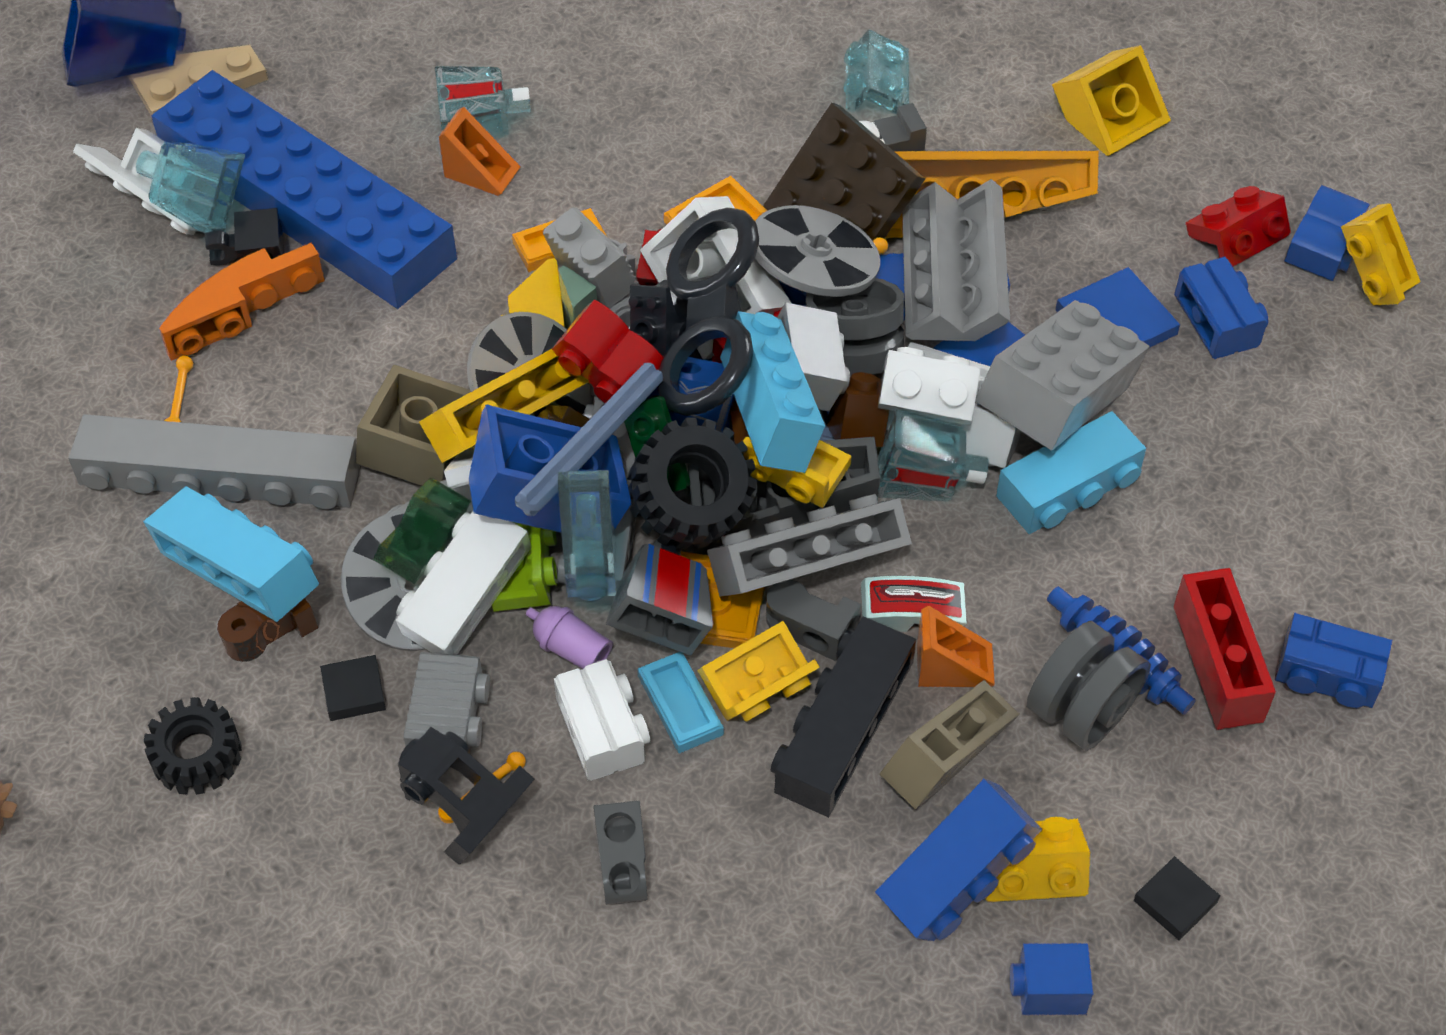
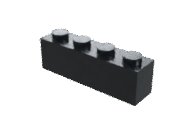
(843, 716)

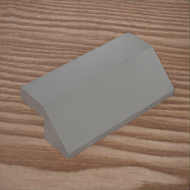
(955, 264)

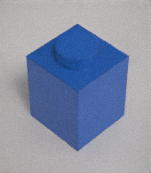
(1053, 979)

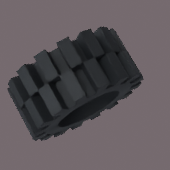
(186, 722)

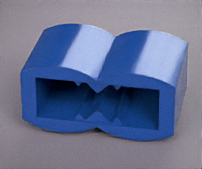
(1319, 240)

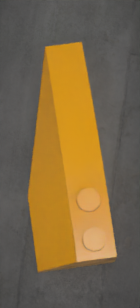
(1026, 177)

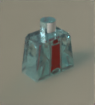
(481, 94)
(926, 459)

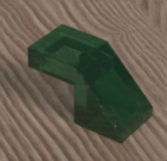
(422, 530)

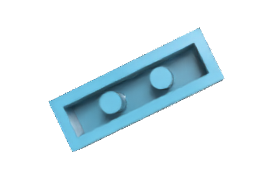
(1073, 475)

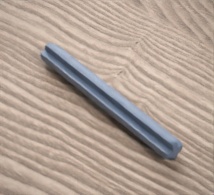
(589, 438)

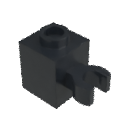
(251, 233)

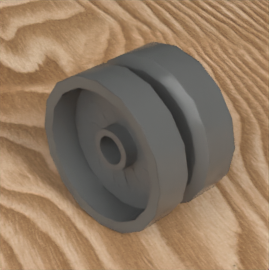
(868, 323)
(1088, 685)

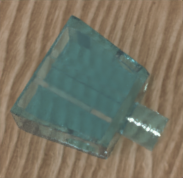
(193, 182)

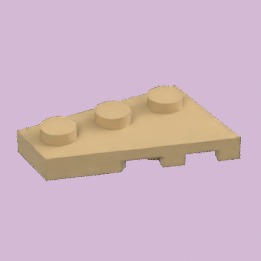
(162, 85)

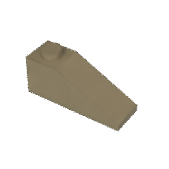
(947, 744)

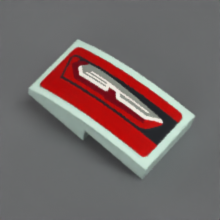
(899, 599)

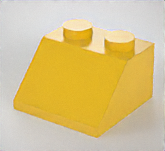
(1113, 100)

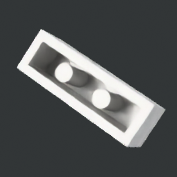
(462, 582)

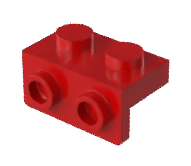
(1242, 223)

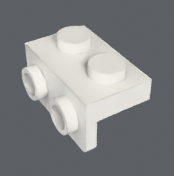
(929, 385)

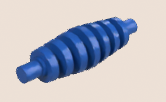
(1164, 685)

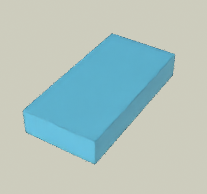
(680, 702)

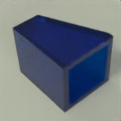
(119, 38)

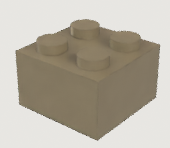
(391, 431)

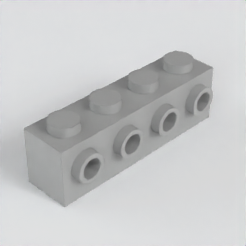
(808, 547)

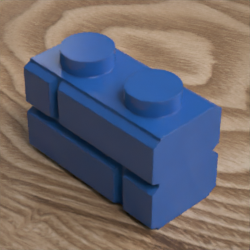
(1221, 307)
(1333, 661)

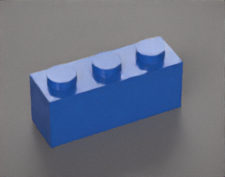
(959, 862)

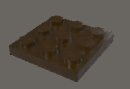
(848, 174)

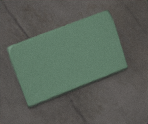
(575, 294)

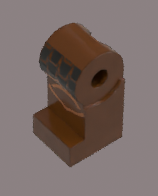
(248, 631)

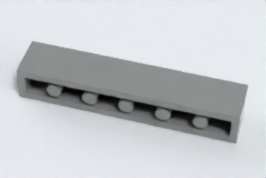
(215, 461)

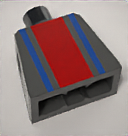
(663, 598)

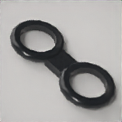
(709, 311)

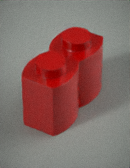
(603, 350)

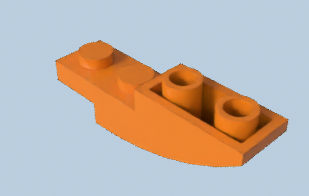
(224, 301)

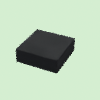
(352, 688)
(1176, 898)

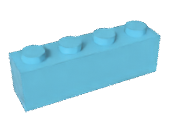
(776, 397)
(233, 552)

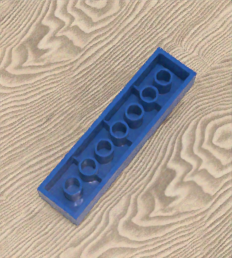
(319, 193)

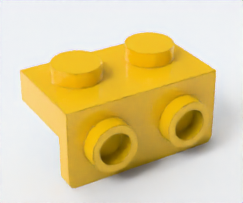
(1380, 255)
(816, 484)
(755, 671)
(1052, 869)

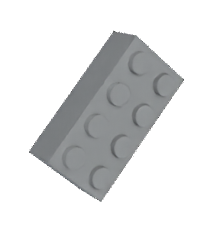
(1062, 373)

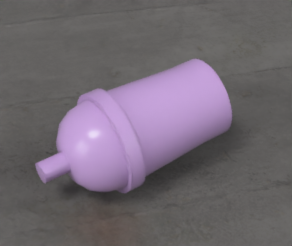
(568, 636)

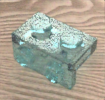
(876, 72)

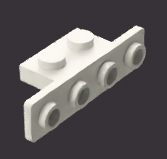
(124, 171)

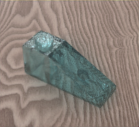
(588, 534)

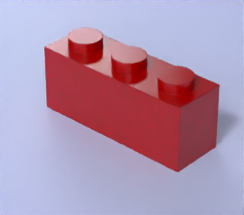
(1224, 649)

